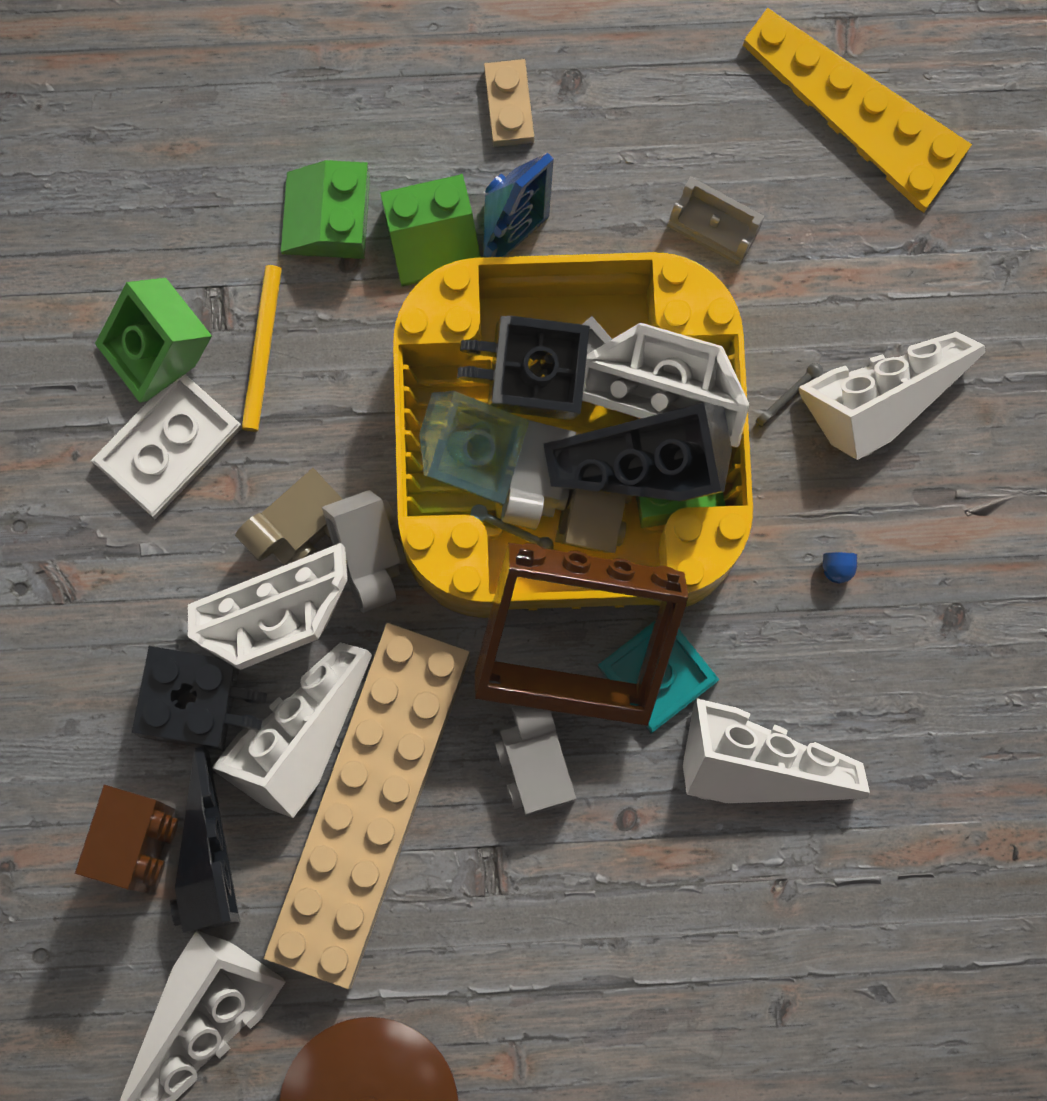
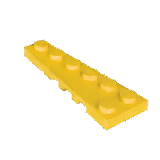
(884, 127)

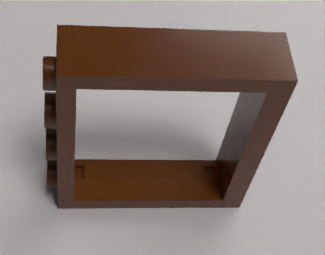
(576, 692)

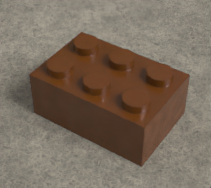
(127, 840)

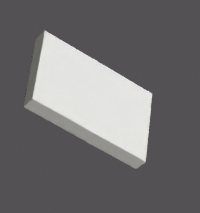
(166, 445)

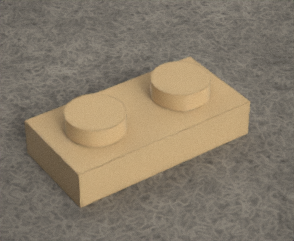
(509, 103)

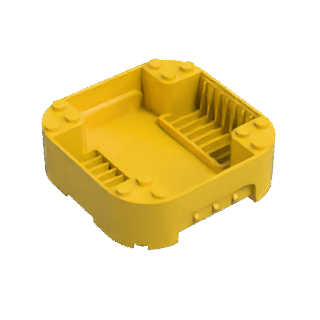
(458, 554)

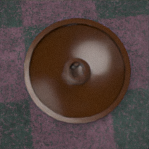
(369, 1063)

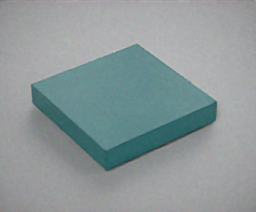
(683, 682)

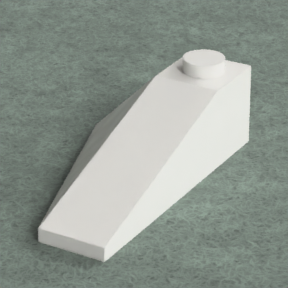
(877, 402)
(296, 740)
(746, 763)
(203, 1006)

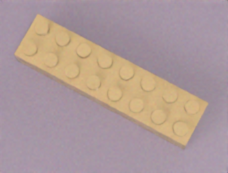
(368, 806)

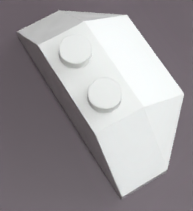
(663, 371)
(270, 610)

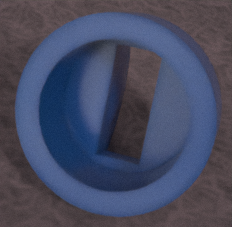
(839, 566)

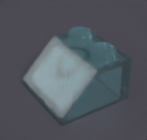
(471, 444)

